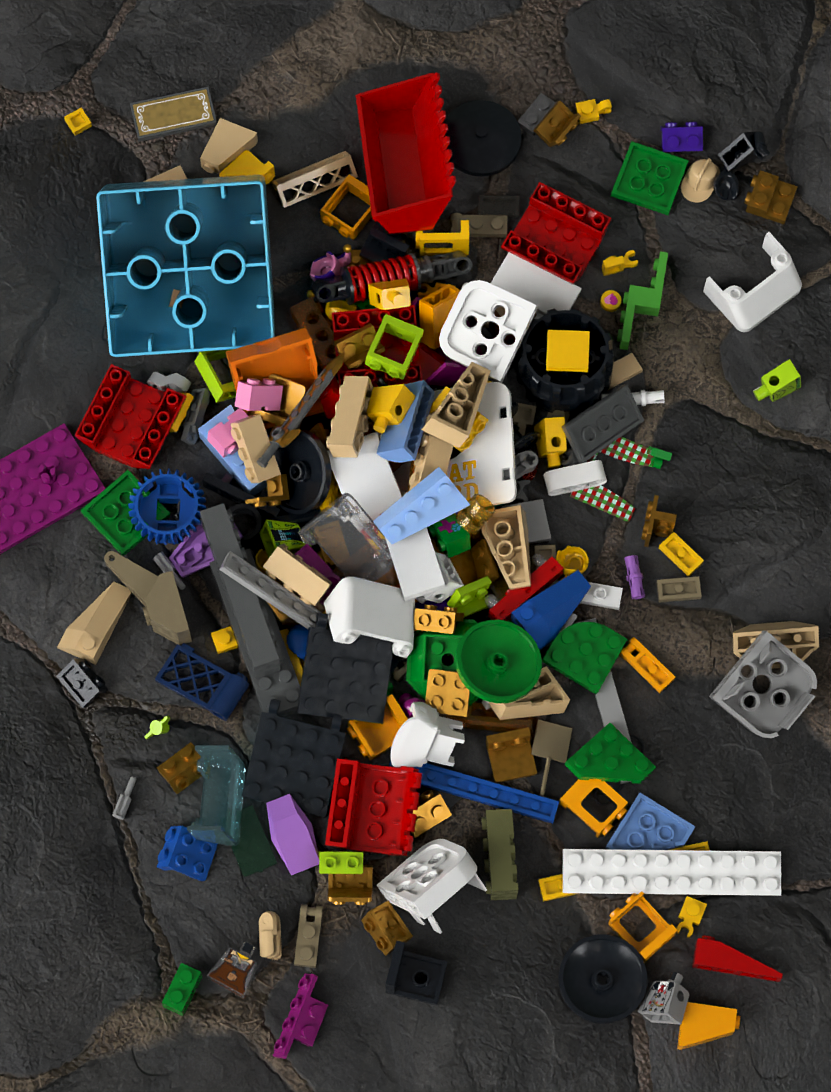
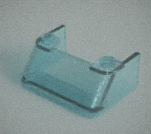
(221, 795)

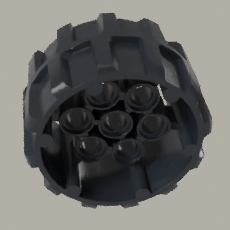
(576, 392)

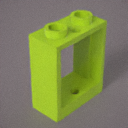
(401, 330)
(218, 391)

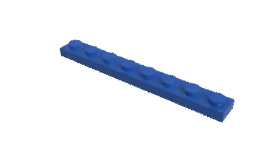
(487, 792)

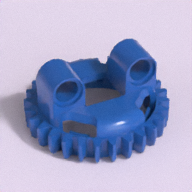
(168, 491)

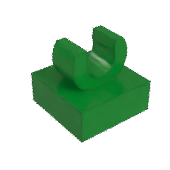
(658, 456)

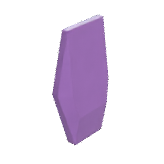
(193, 553)
(292, 834)

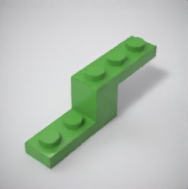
(642, 300)

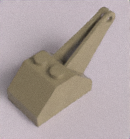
(157, 594)

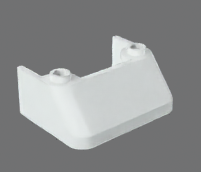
(752, 308)

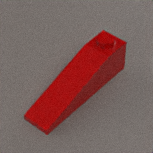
(722, 958)

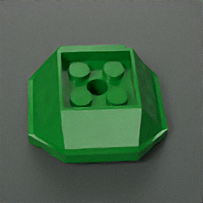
(430, 653)

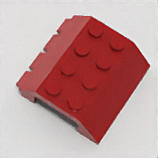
(373, 808)

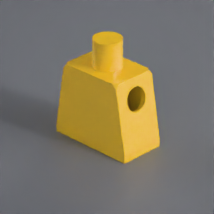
(392, 294)
(389, 405)
(552, 440)

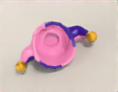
(329, 266)

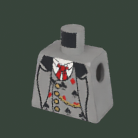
(665, 1001)

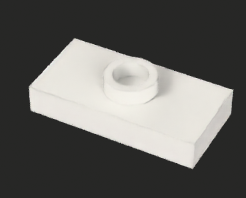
(603, 596)

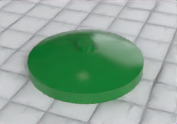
(498, 661)

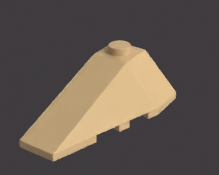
(509, 543)
(93, 628)

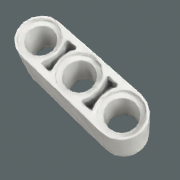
(575, 478)

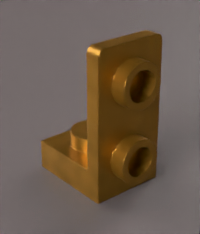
(277, 492)

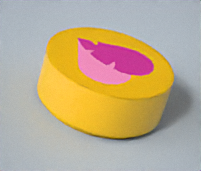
(610, 300)

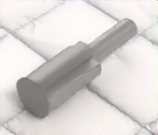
(166, 566)
(124, 800)

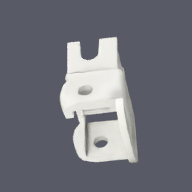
(425, 738)

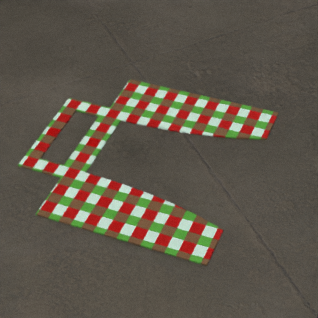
(604, 498)

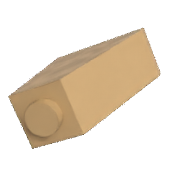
(226, 145)

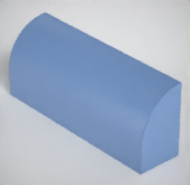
(402, 441)

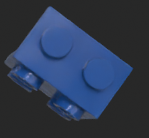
(186, 854)

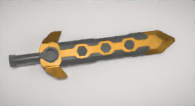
(285, 434)

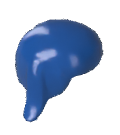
(297, 640)

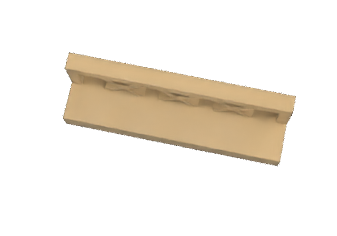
(310, 172)

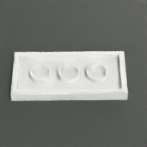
(535, 285)
(416, 565)

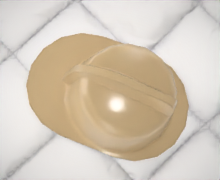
(698, 180)

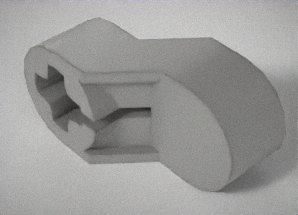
(174, 381)
(526, 463)

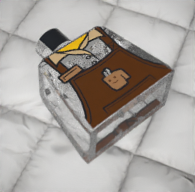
(235, 970)

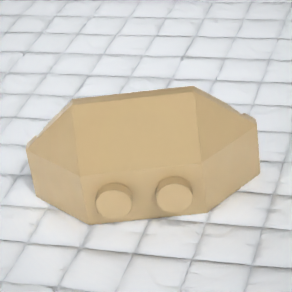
(796, 636)

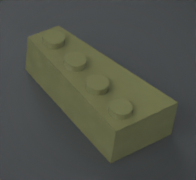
(501, 854)

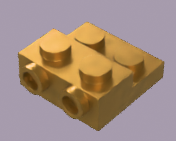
(770, 197)

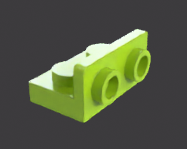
(471, 597)
(341, 862)

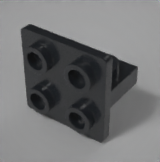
(384, 245)

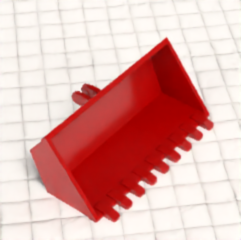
(406, 153)

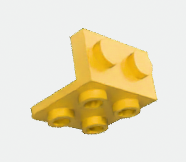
(248, 164)

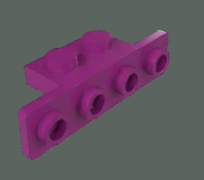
(303, 1018)

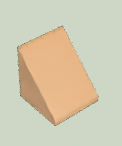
(174, 295)

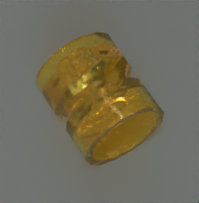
(473, 516)

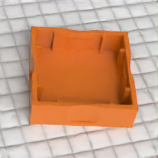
(283, 355)

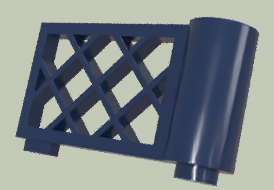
(223, 699)

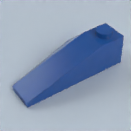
(551, 609)

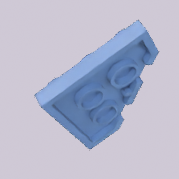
(650, 828)

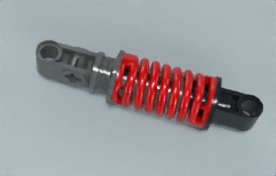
(354, 280)

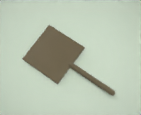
(552, 743)

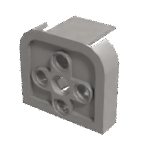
(793, 681)

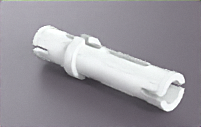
(646, 397)

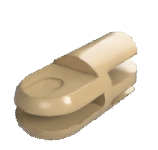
(270, 935)

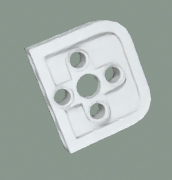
(480, 301)
(430, 879)

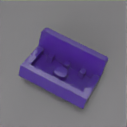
(682, 138)

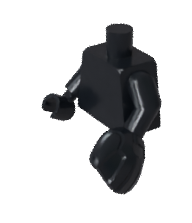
(737, 154)

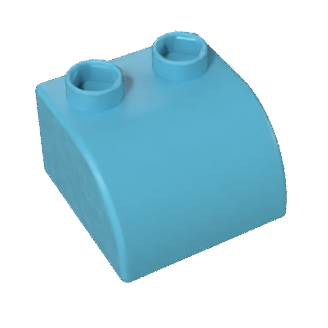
(186, 240)

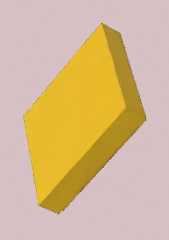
(567, 350)

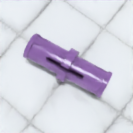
(634, 577)

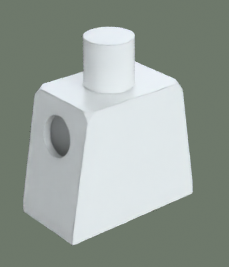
(450, 578)

